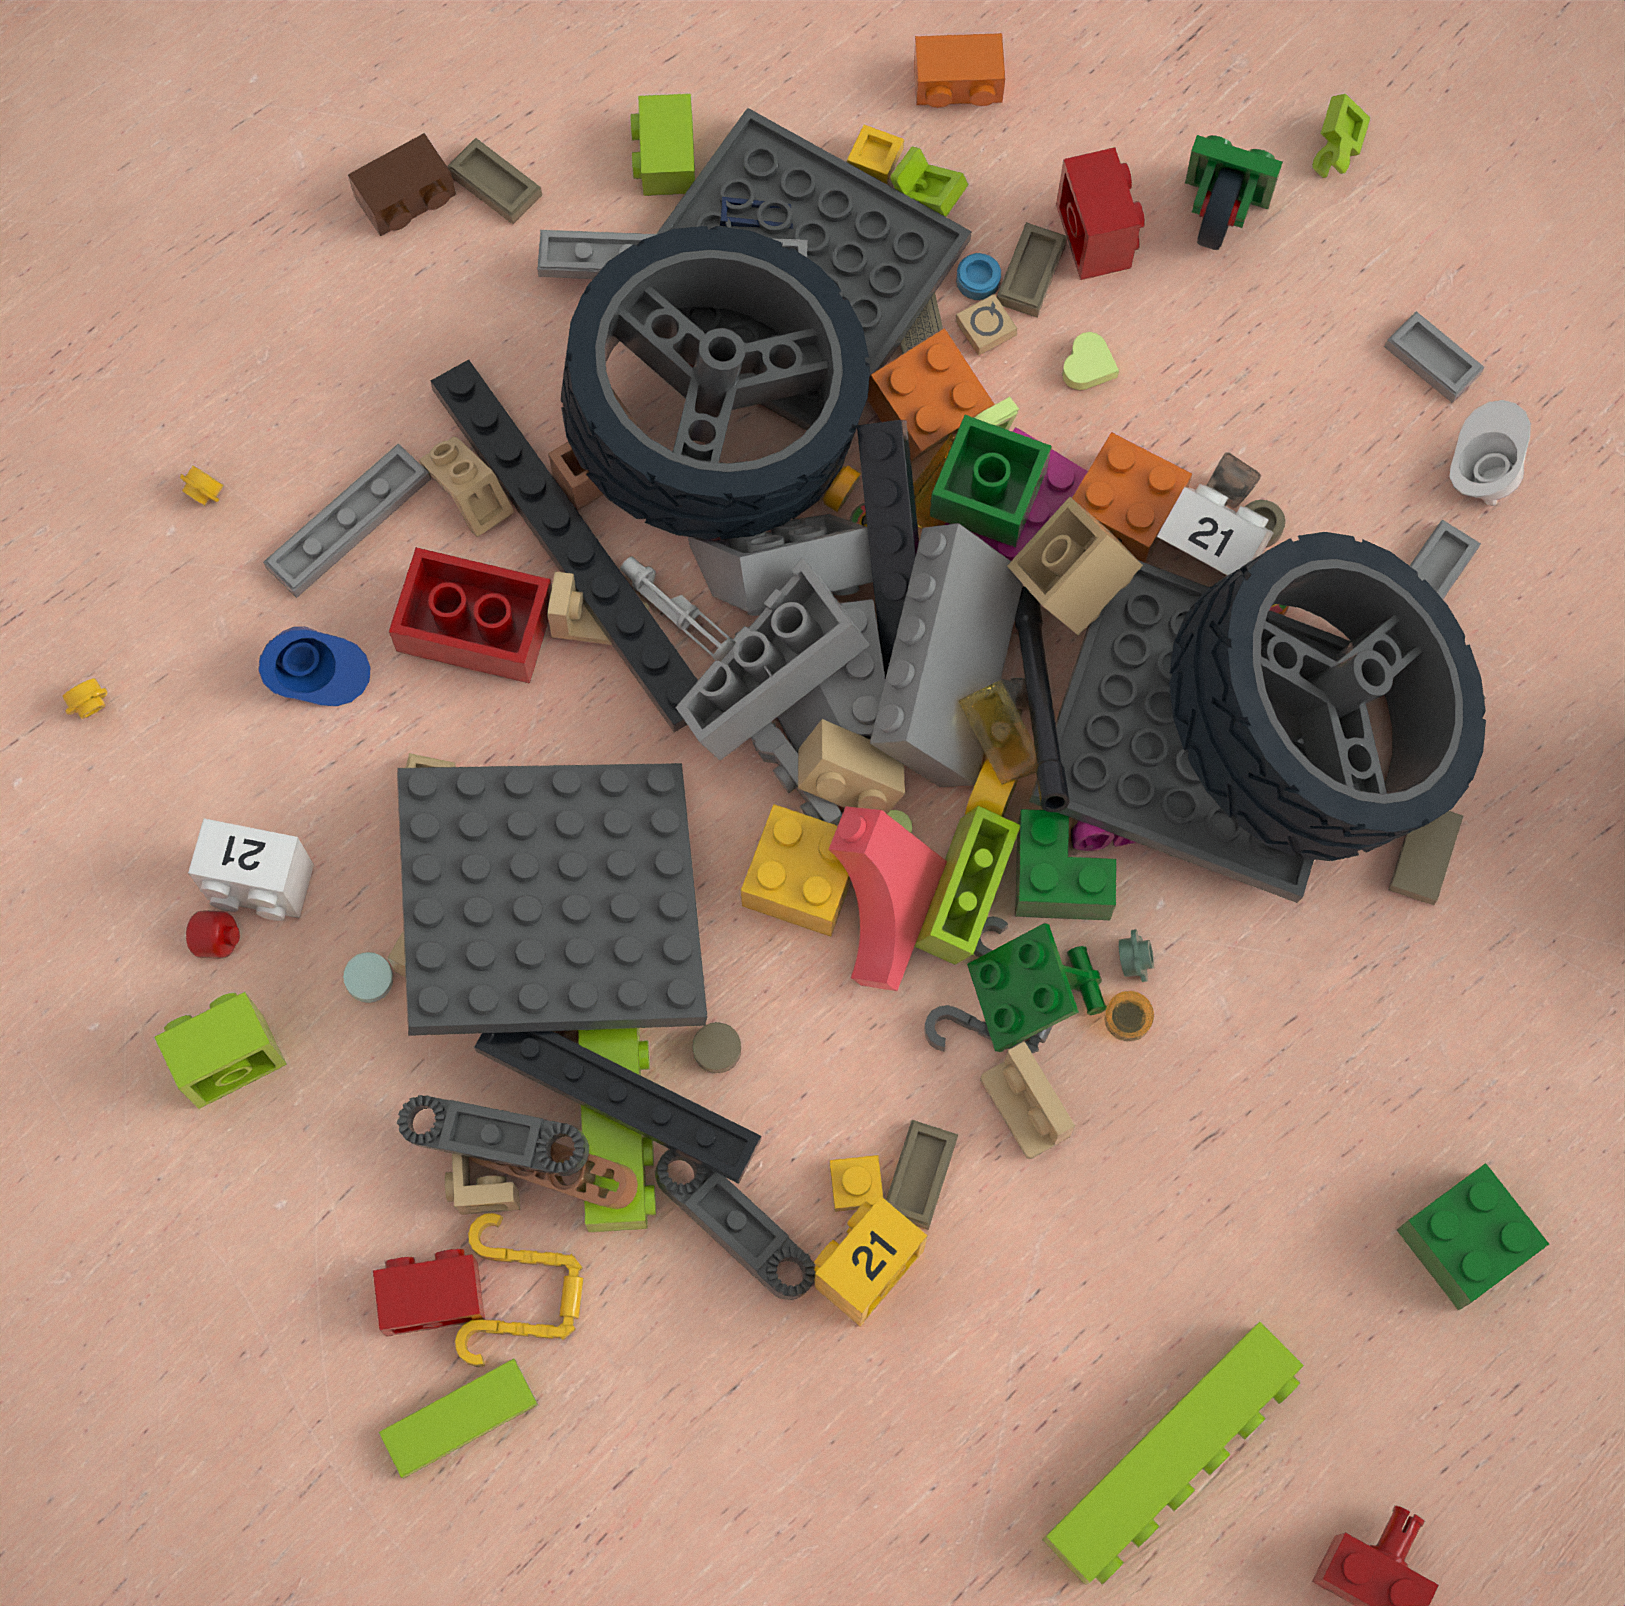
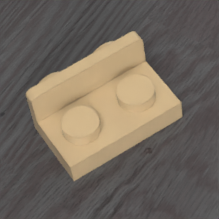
(1027, 1102)

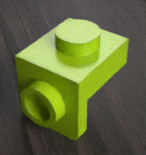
(928, 184)

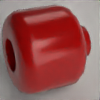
(212, 934)

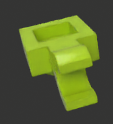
(1345, 131)

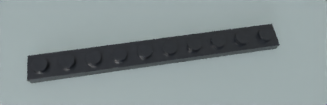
(567, 539)

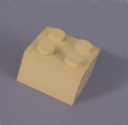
(1074, 566)

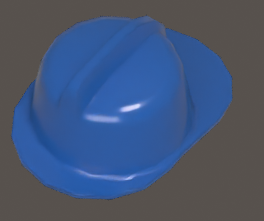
(314, 667)

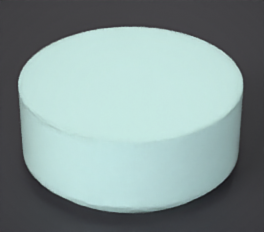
(368, 977)

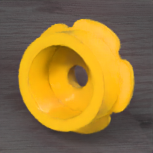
(201, 486)
(85, 698)

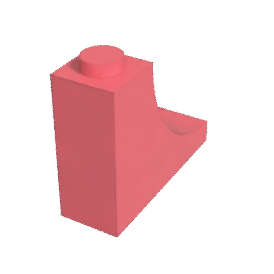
(893, 889)

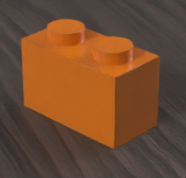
(959, 69)

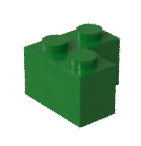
(1053, 883)

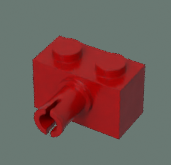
(1377, 1573)

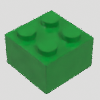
(990, 480)
(1472, 1237)

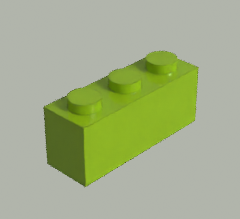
(967, 885)

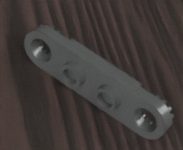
(493, 1135)
(737, 1225)

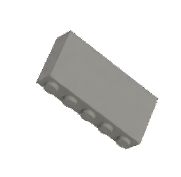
(944, 649)

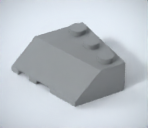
(752, 567)
(847, 696)

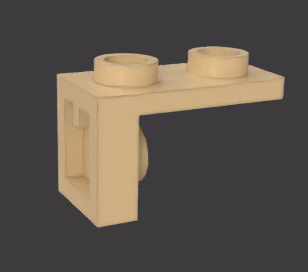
(469, 483)
(568, 614)
(488, 1194)

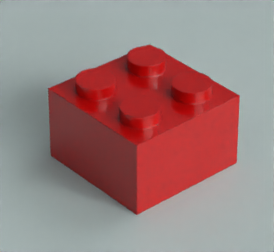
(1099, 213)

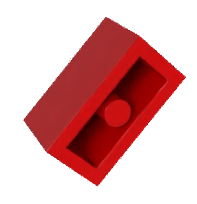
(428, 1293)

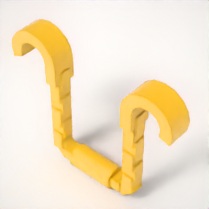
(569, 1300)

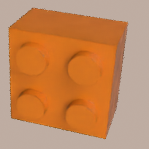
(930, 390)
(1131, 493)

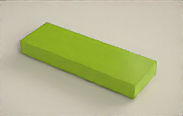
(458, 1418)

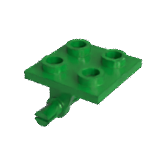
(1029, 988)

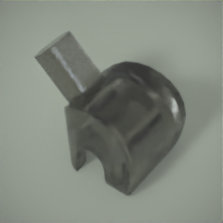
(1233, 479)

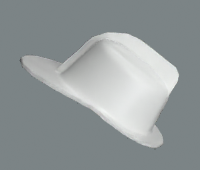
(1491, 451)

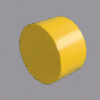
(990, 793)

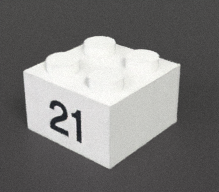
(1213, 531)
(251, 869)

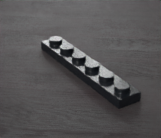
(890, 521)
(625, 1098)

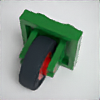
(1228, 185)

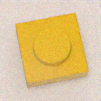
(876, 152)
(855, 1182)

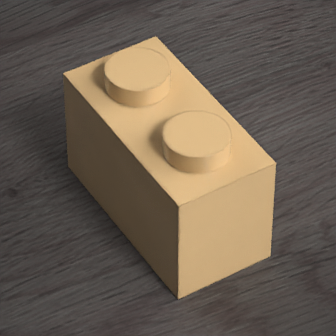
(848, 769)

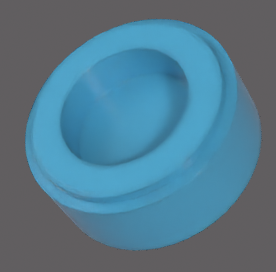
(978, 276)

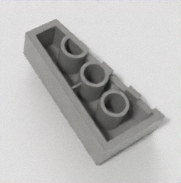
(773, 663)

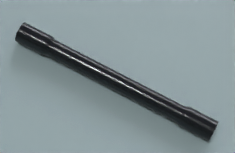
(1050, 770)

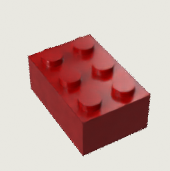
(471, 615)

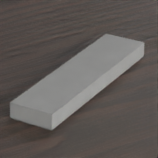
(347, 520)

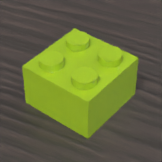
(219, 1049)

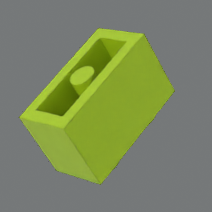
(665, 144)

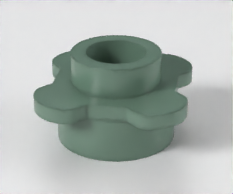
(1136, 956)

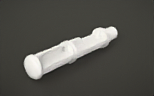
(676, 609)

